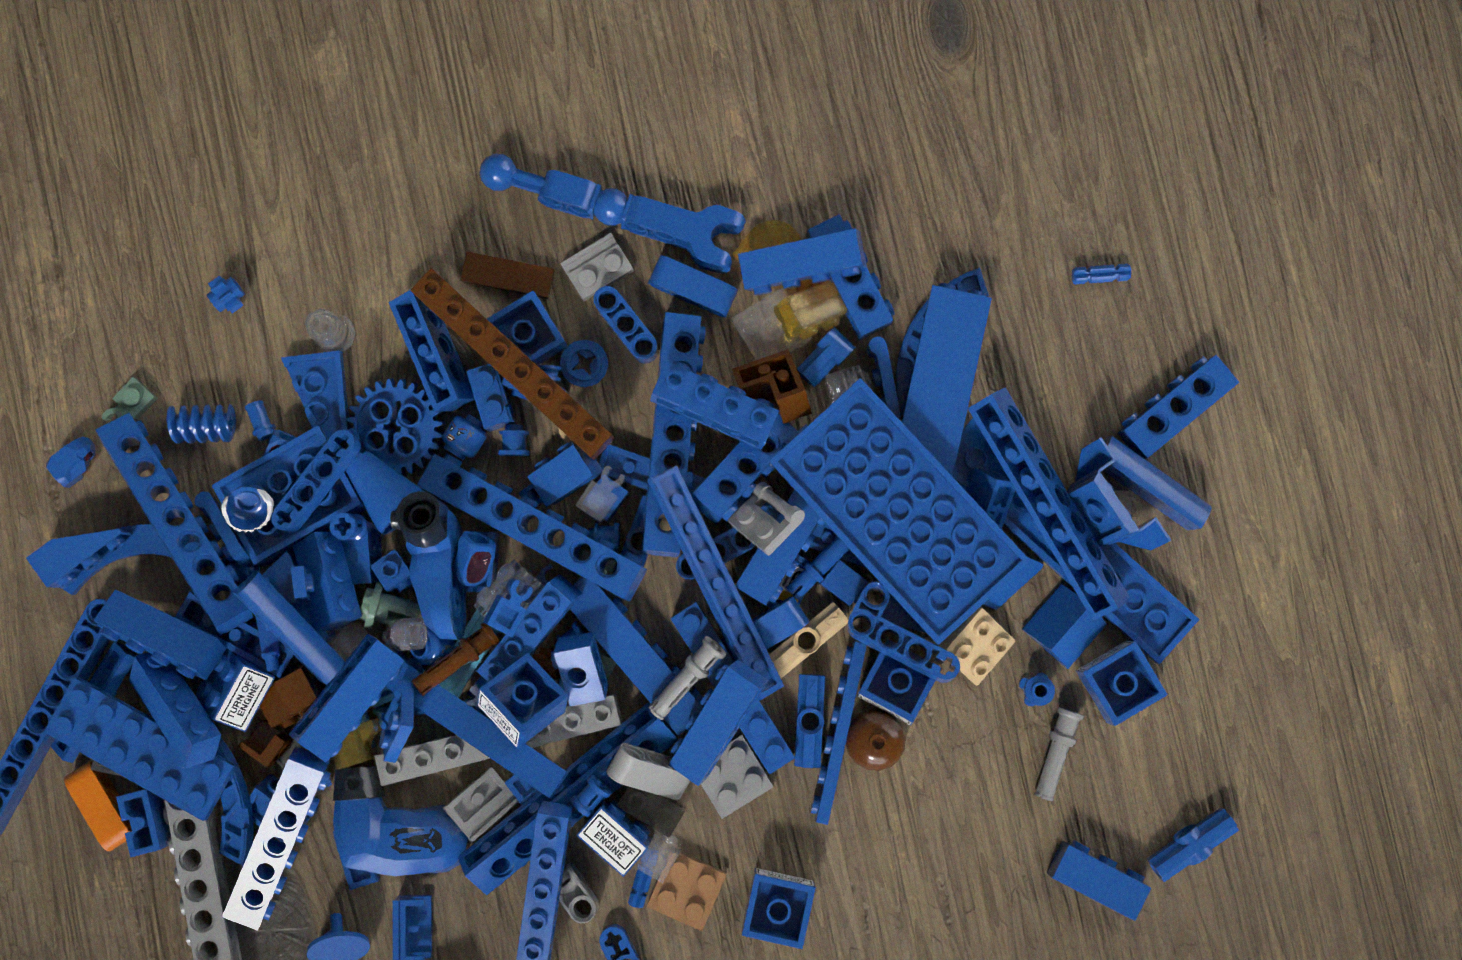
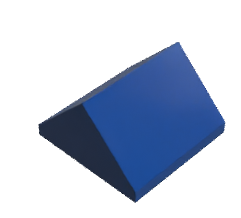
(1063, 626)

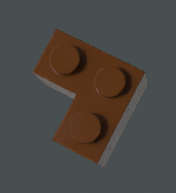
(776, 381)
(291, 698)

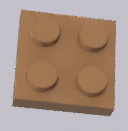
(688, 891)

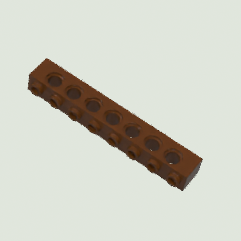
(512, 364)

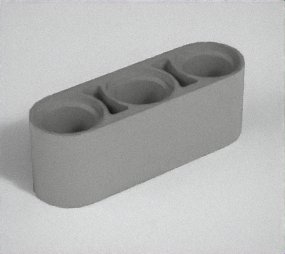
(647, 772)

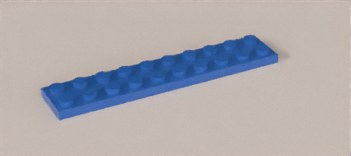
(1149, 615)

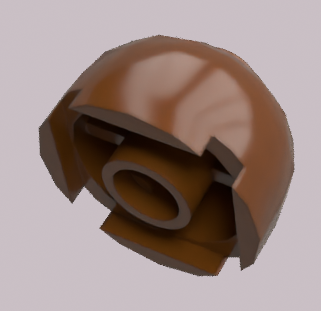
(875, 740)

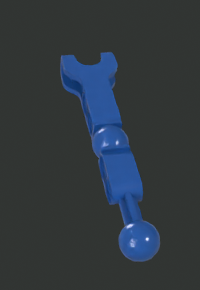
(612, 207)

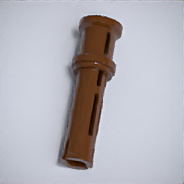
(468, 650)

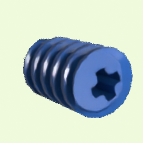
(200, 426)

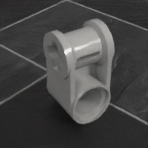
(577, 890)

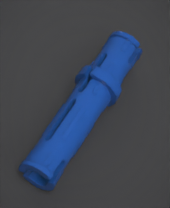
(817, 568)

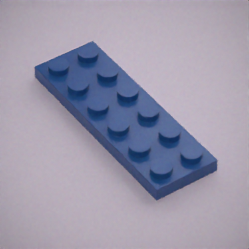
(136, 748)

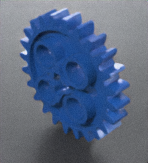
(422, 432)

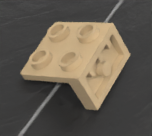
(978, 645)

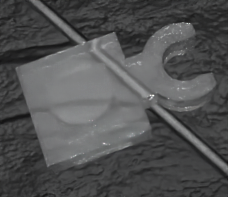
(597, 498)

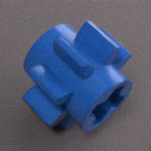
(225, 294)

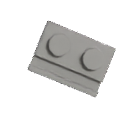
(597, 266)
(480, 804)

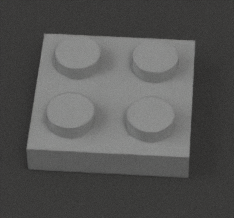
(736, 778)

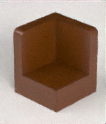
(266, 744)

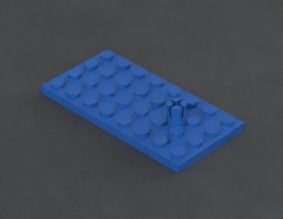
(899, 511)

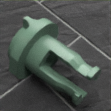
(385, 607)

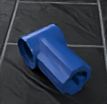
(829, 353)

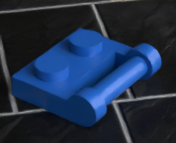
(397, 721)

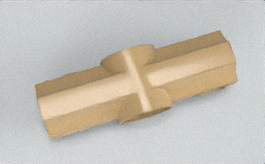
(822, 627)

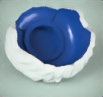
(247, 508)

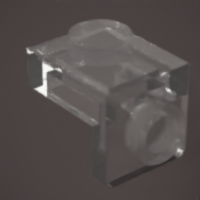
(659, 856)

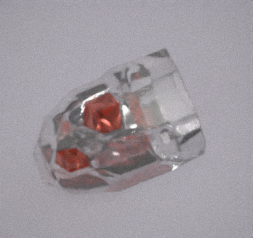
(405, 635)

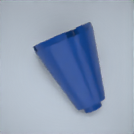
(379, 488)

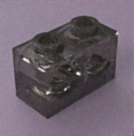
(652, 809)

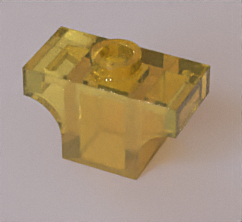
(357, 745)

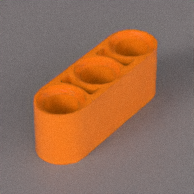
(98, 805)

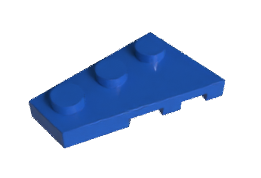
(322, 388)

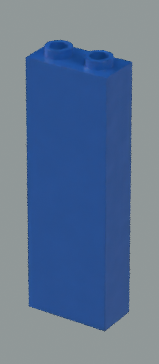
(945, 369)

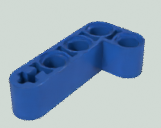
(905, 638)

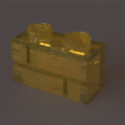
(809, 310)

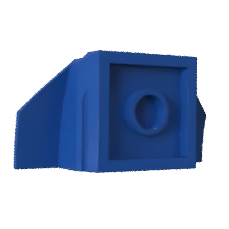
(1101, 507)

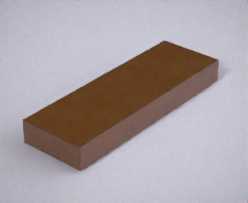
(507, 275)

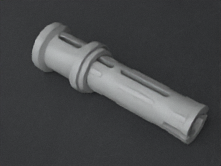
(695, 668)
(1062, 740)

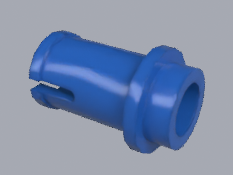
(260, 420)

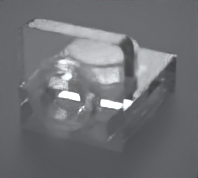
(348, 639)

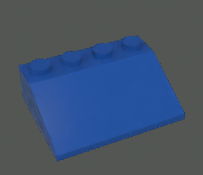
(276, 475)

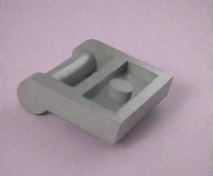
(760, 526)

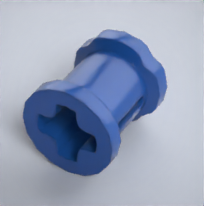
(345, 519)
(590, 796)

